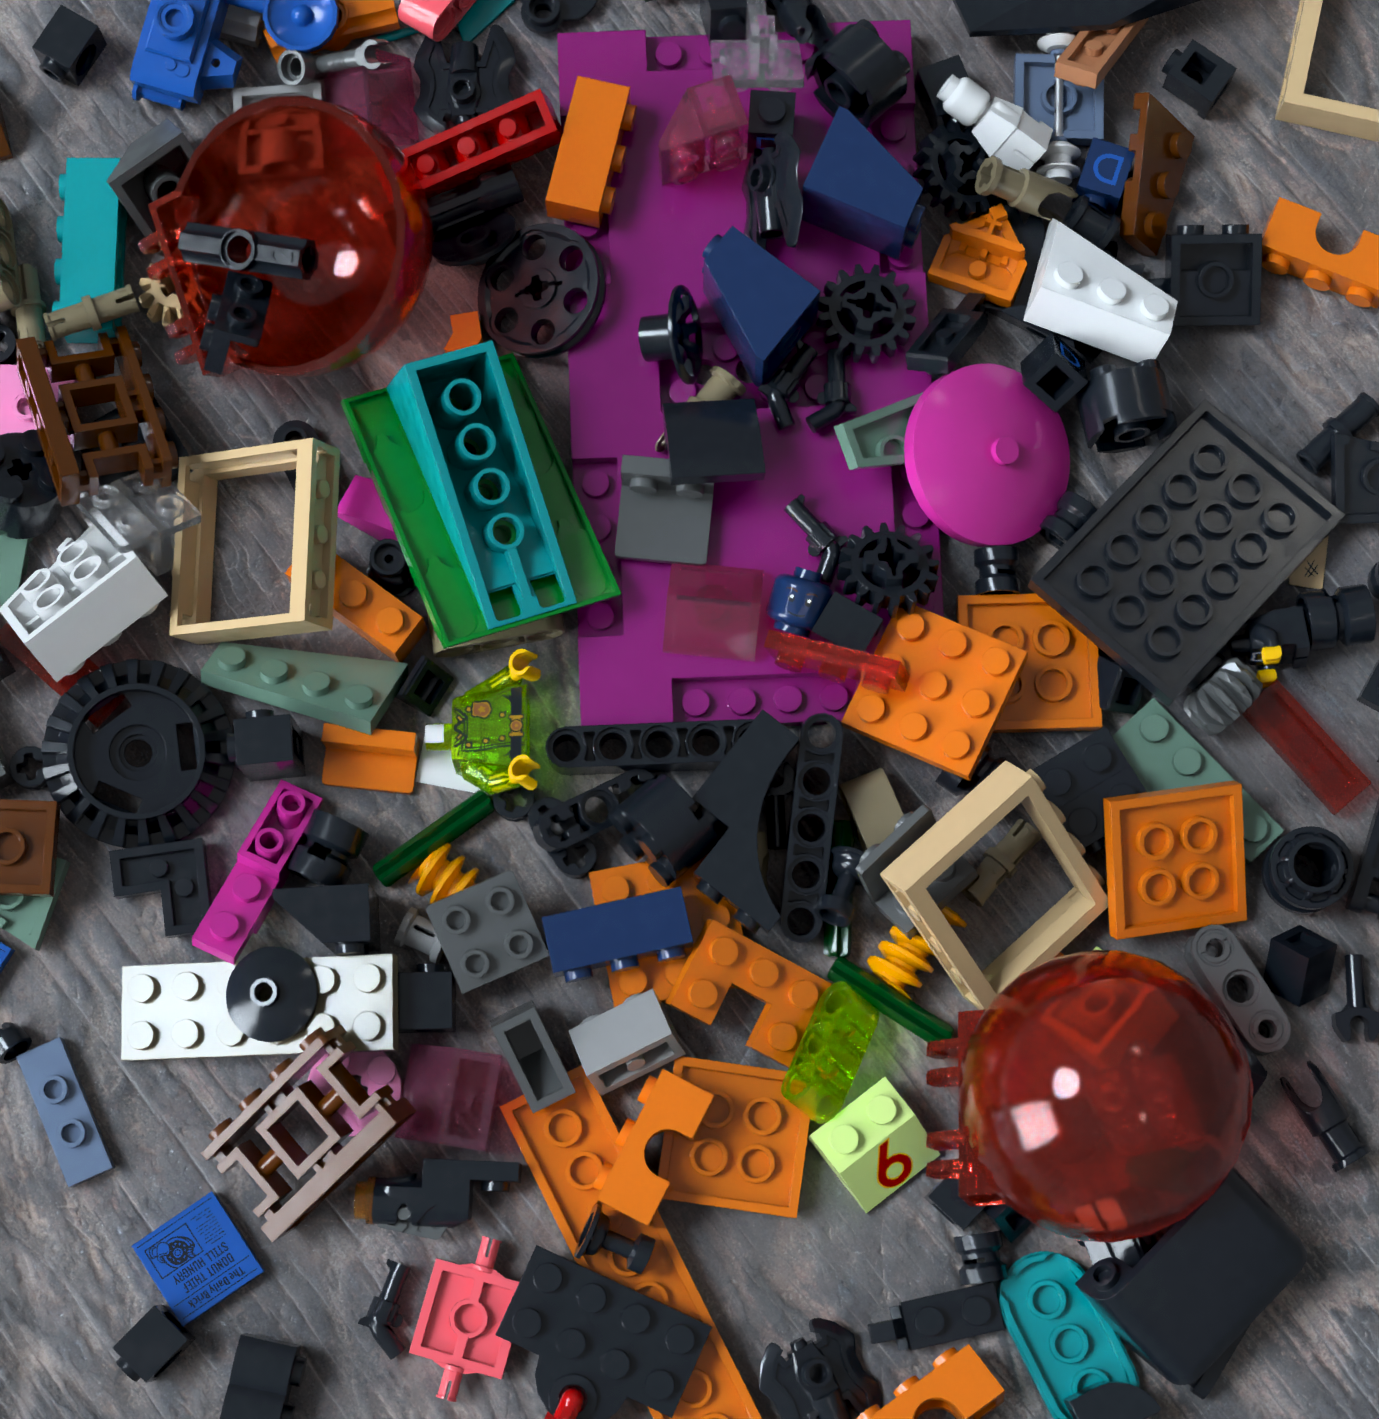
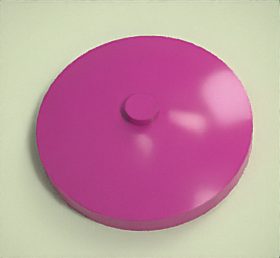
(986, 456)

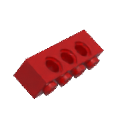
(485, 143)

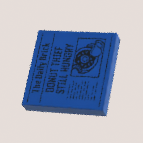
(198, 1258)

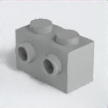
(626, 1041)

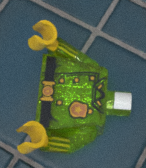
(492, 729)

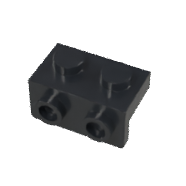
(237, 317)

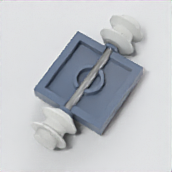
(1068, 109)

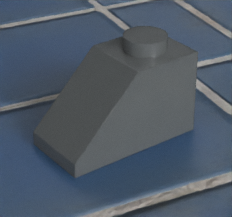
(532, 1056)

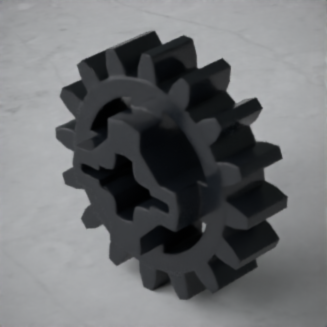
(950, 169)
(848, 311)
(883, 570)

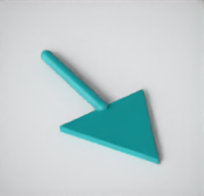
(470, 26)

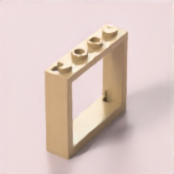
(1311, 110)
(313, 541)
(956, 834)

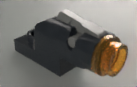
(432, 1202)

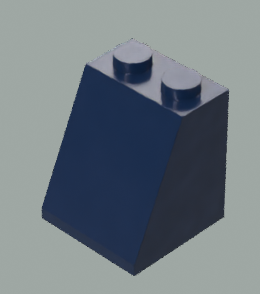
(862, 190)
(757, 302)

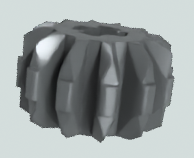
(1223, 696)

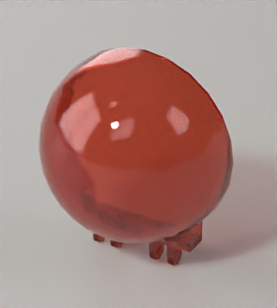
(308, 175)
(1095, 1097)

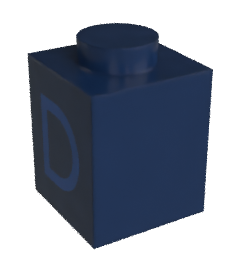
(1104, 174)

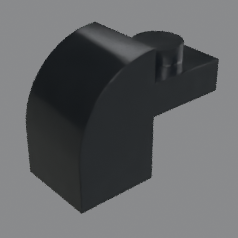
(1111, 1401)

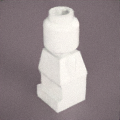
(998, 125)

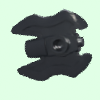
(466, 84)
(773, 192)
(818, 1376)

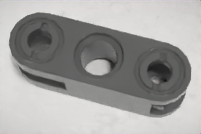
(1229, 963)

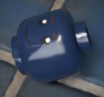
(798, 601)

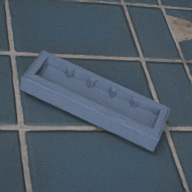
(65, 1112)

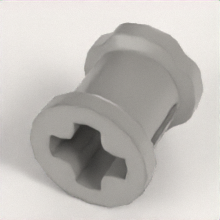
(419, 934)

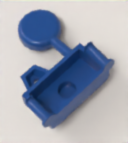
(183, 42)

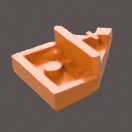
(981, 258)

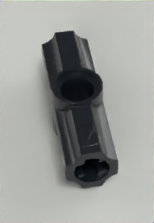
(269, 252)

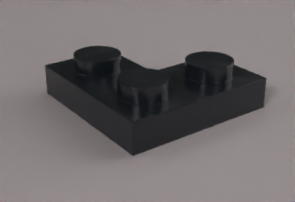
(169, 868)

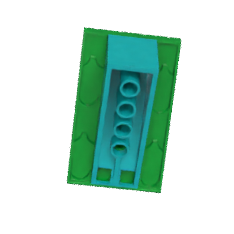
(478, 495)

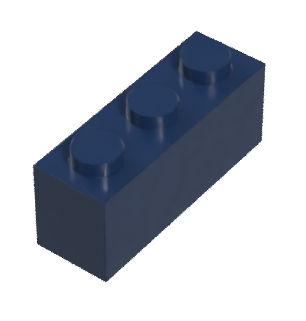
(618, 934)

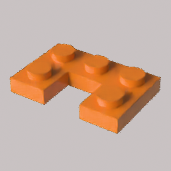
(727, 959)

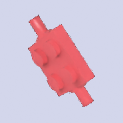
(462, 1318)

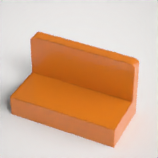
(370, 762)

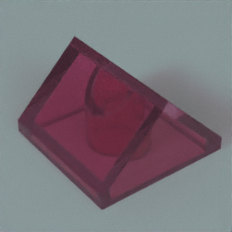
(379, 96)
(713, 611)

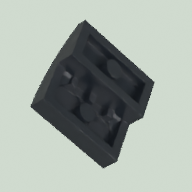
(713, 441)

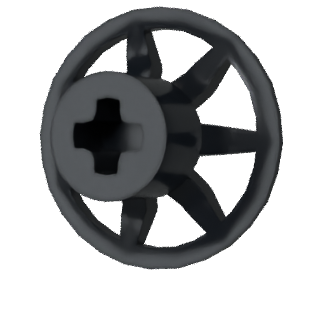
(668, 336)

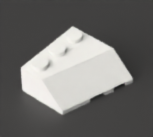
(1097, 298)
(81, 602)

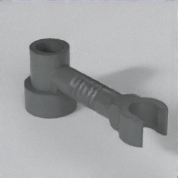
(302, 67)

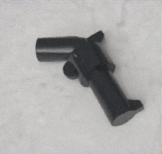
(784, 385)
(836, 394)
(820, 537)
(384, 1310)

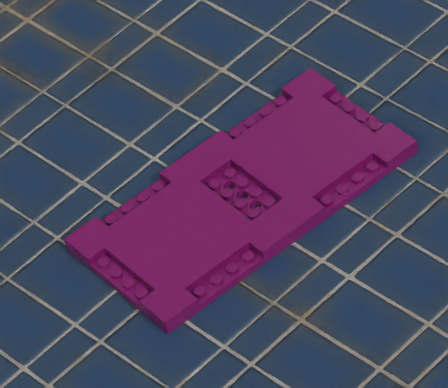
(618, 397)

